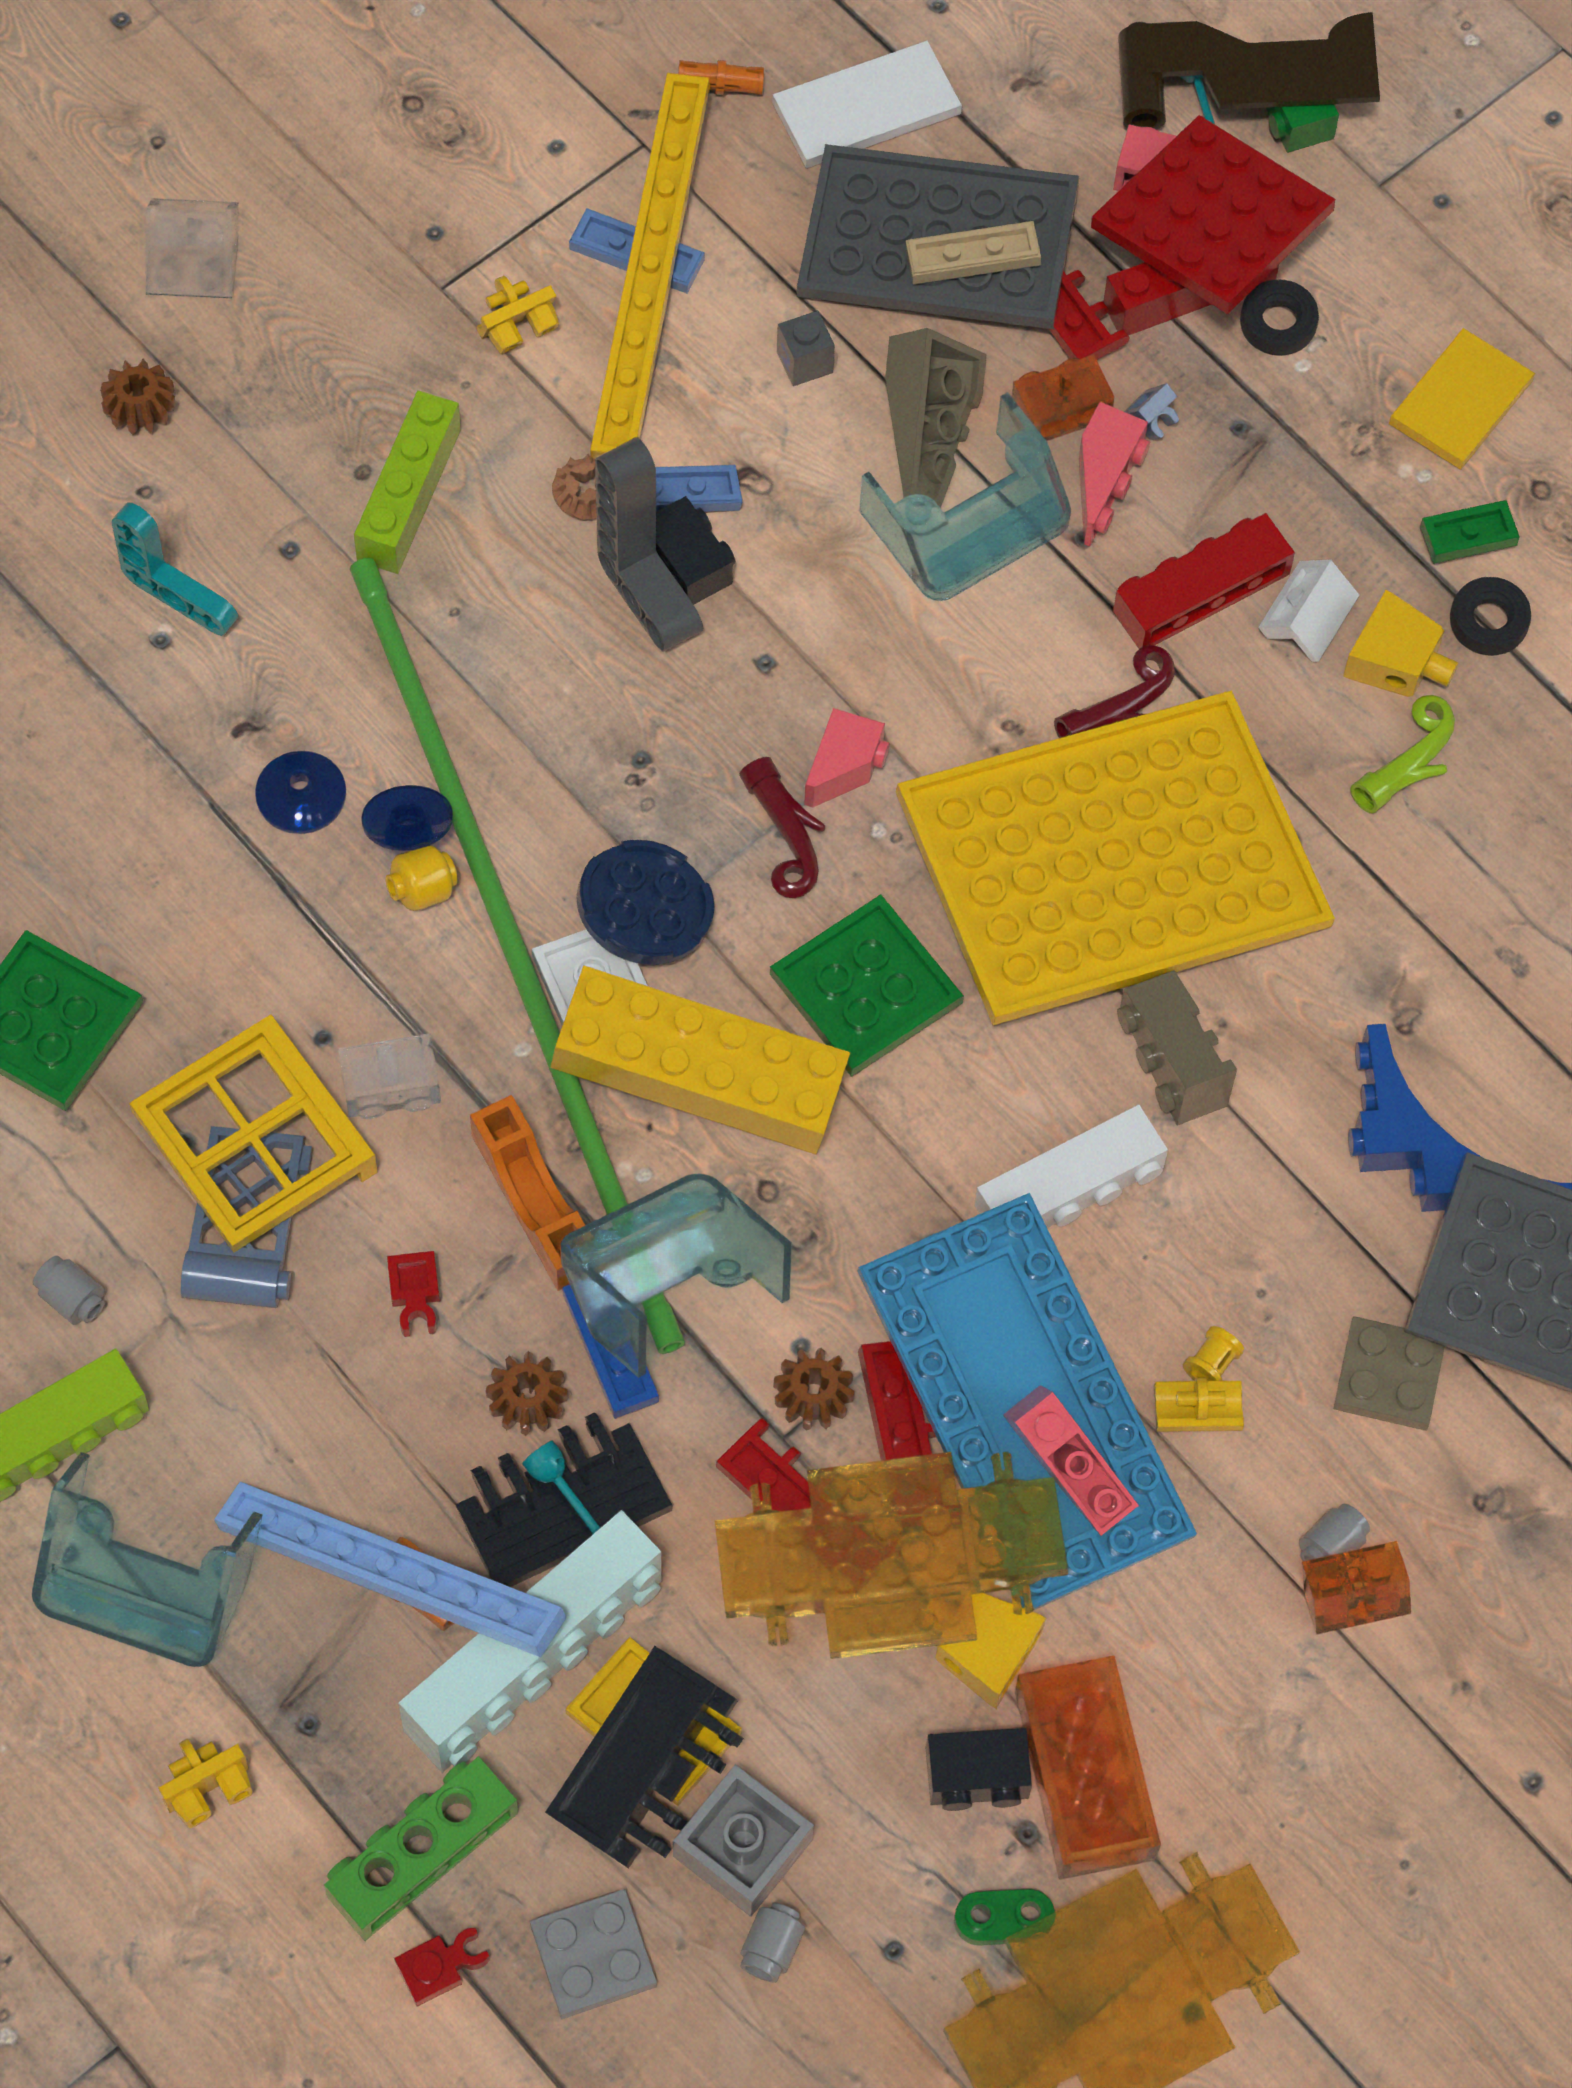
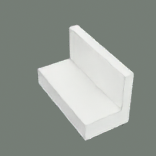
(1310, 607)

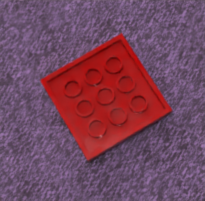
(1213, 214)

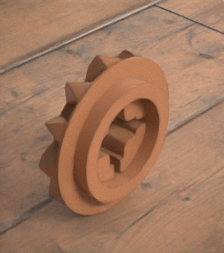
(567, 488)

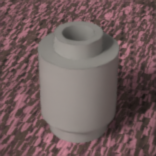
(69, 1290)
(1335, 1533)
(772, 1942)

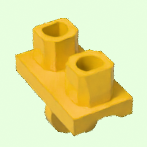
(501, 323)
(1198, 1405)
(201, 1772)

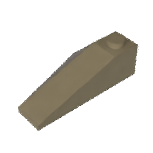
(930, 397)

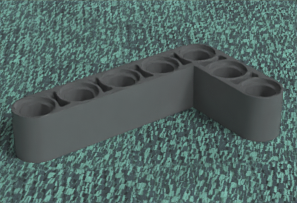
(628, 545)

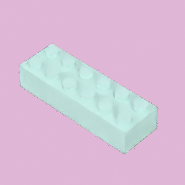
(490, 1678)

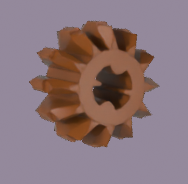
(138, 396)
(832, 1393)
(531, 1410)

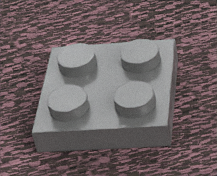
(593, 1954)

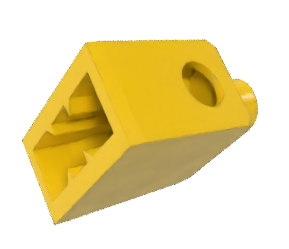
(1399, 649)
(1000, 1648)

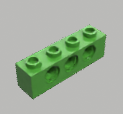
(372, 1907)

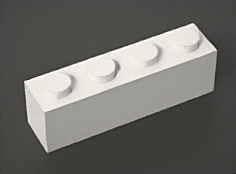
(1083, 1170)

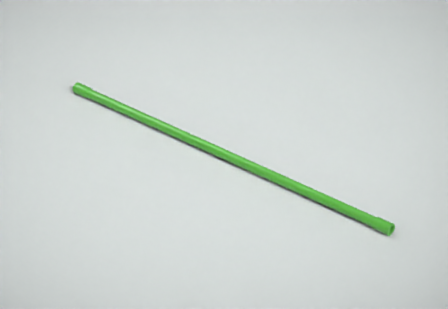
(374, 595)

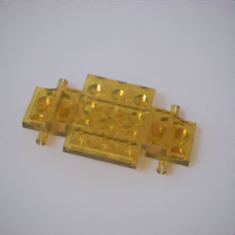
(891, 1552)
(1123, 1987)

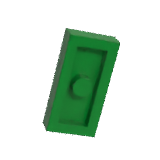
(1469, 531)

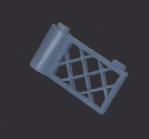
(248, 1274)

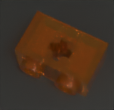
(1063, 396)
(1356, 1587)

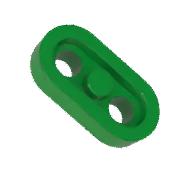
(1004, 1914)

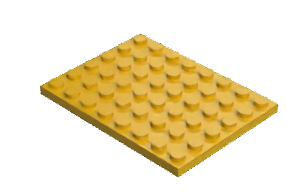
(1113, 856)

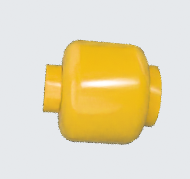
(421, 877)

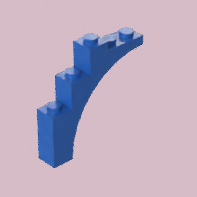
(1398, 1131)

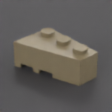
(1176, 1048)

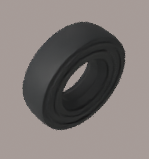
(1288, 295)
(1485, 640)

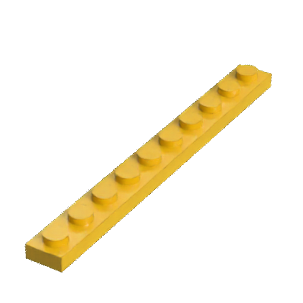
(651, 262)

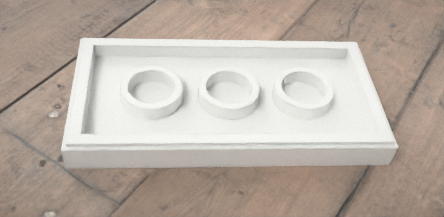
(867, 103)

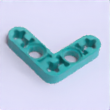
(144, 565)

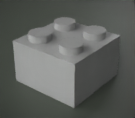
(743, 1840)

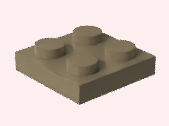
(1388, 1374)

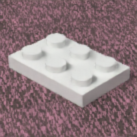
(562, 963)

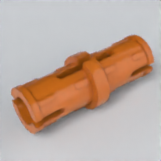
(726, 77)

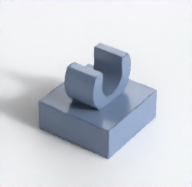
(1154, 404)

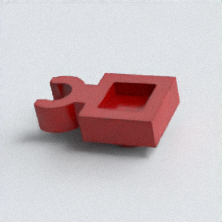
(414, 1284)
(433, 1968)

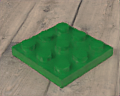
(866, 984)
(57, 1019)

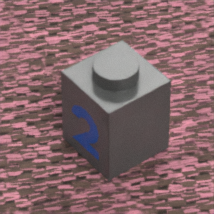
(805, 348)

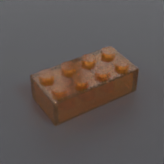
(1087, 1767)

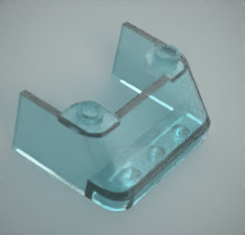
(987, 531)
(660, 1243)
(131, 1592)

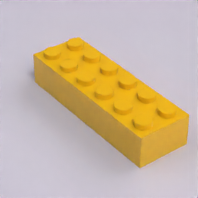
(699, 1059)

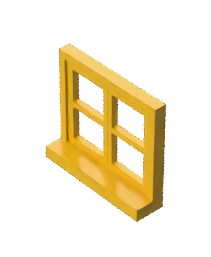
(308, 1096)

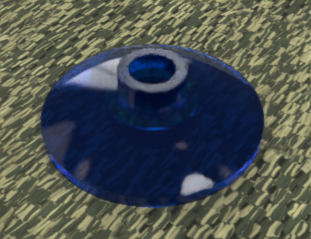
(306, 808)
(407, 817)

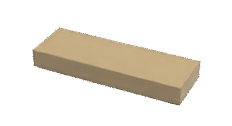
(973, 252)

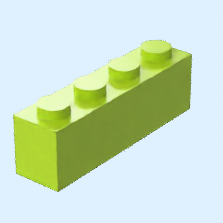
(408, 481)
(67, 1419)

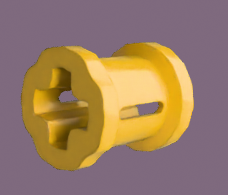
(1214, 1355)

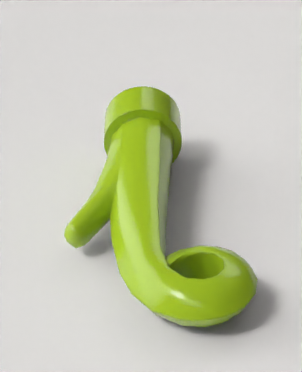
(1376, 788)

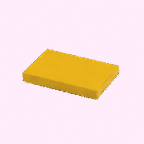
(1461, 398)
(605, 1689)

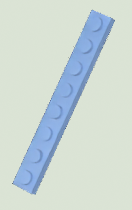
(394, 1570)

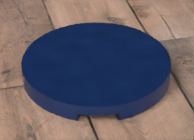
(645, 902)

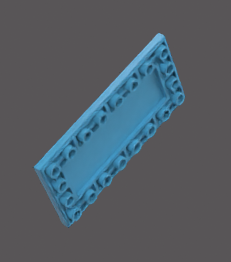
(982, 1325)

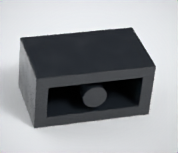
(692, 551)
(978, 1768)

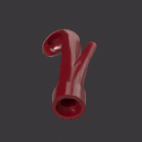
(1126, 703)
(788, 816)

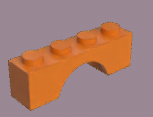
(523, 1177)

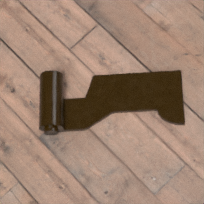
(1244, 72)

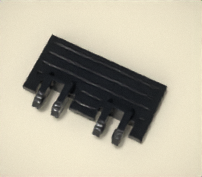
(541, 1528)
(639, 1755)

